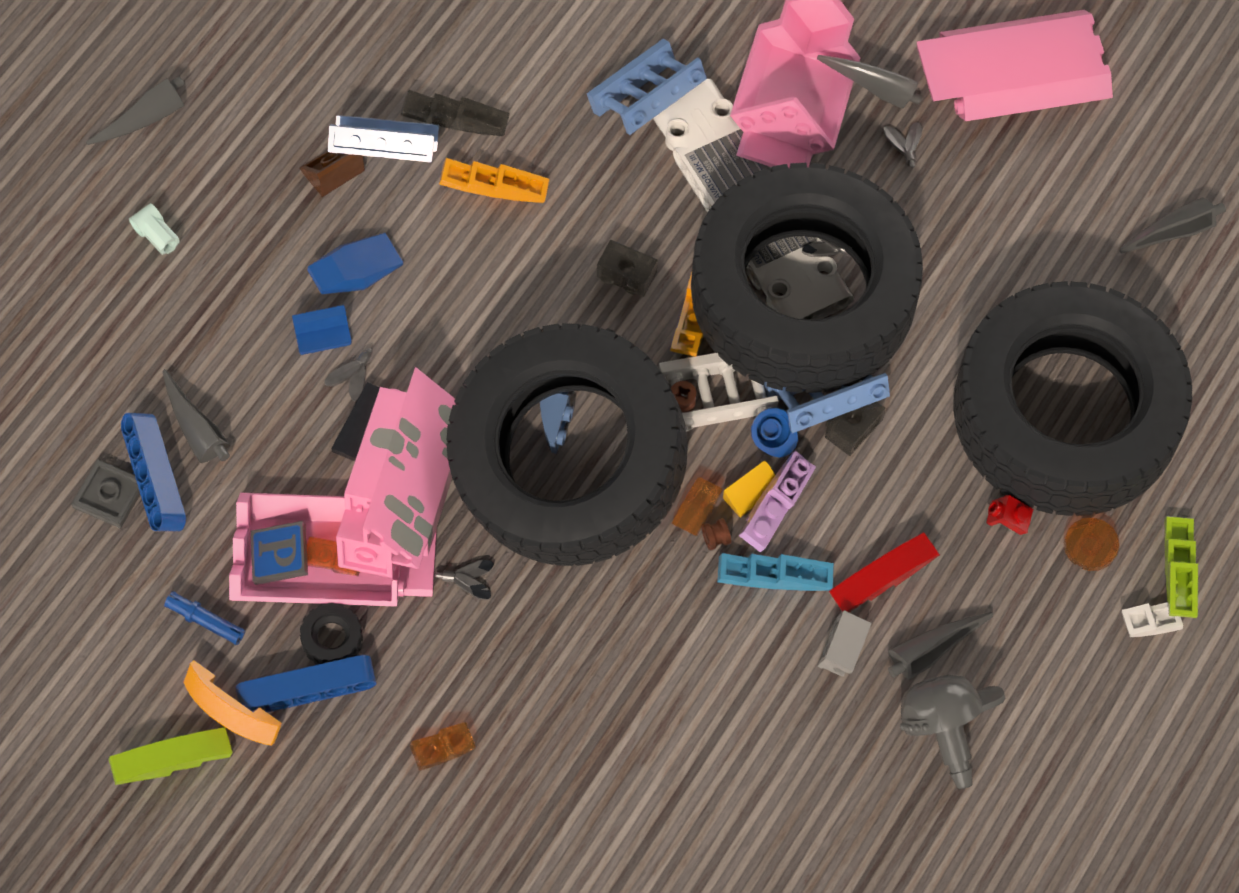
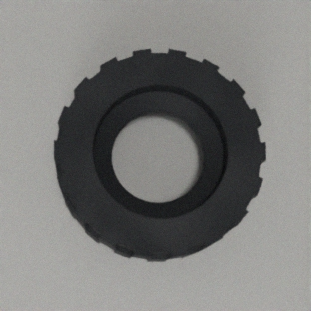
(330, 614)

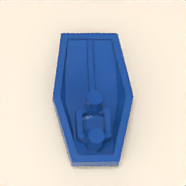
(355, 265)

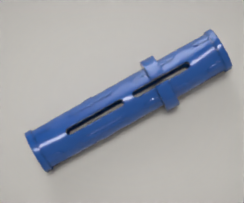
(195, 613)

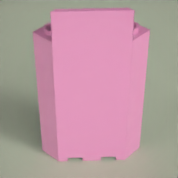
(1017, 65)
(321, 585)

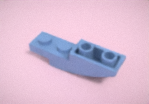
(554, 414)

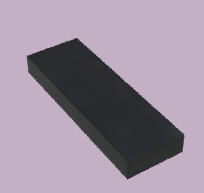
(353, 431)

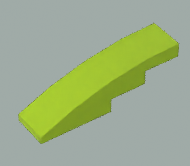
(1181, 567)
(170, 755)

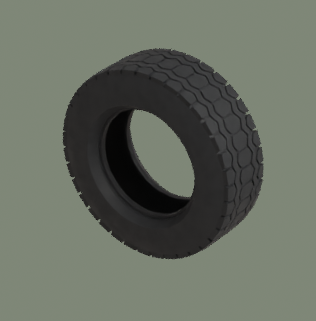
(820, 206)
(1089, 325)
(514, 382)

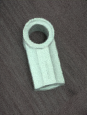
(150, 223)

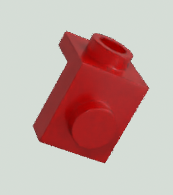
(1010, 513)

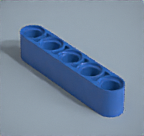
(153, 472)
(307, 684)

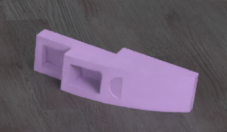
(776, 501)

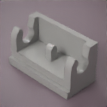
(844, 644)

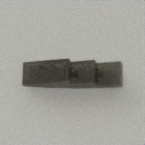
(456, 115)

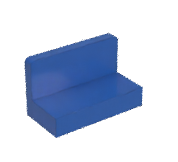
(322, 330)

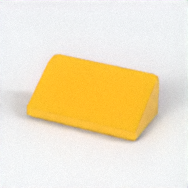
(747, 490)

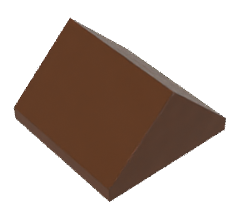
(332, 170)

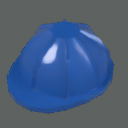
(772, 433)

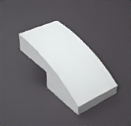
(1150, 620)

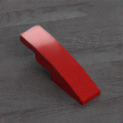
(884, 572)

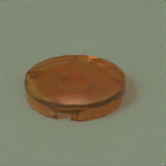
(1091, 544)

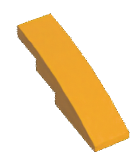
(494, 182)

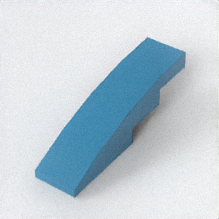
(775, 573)

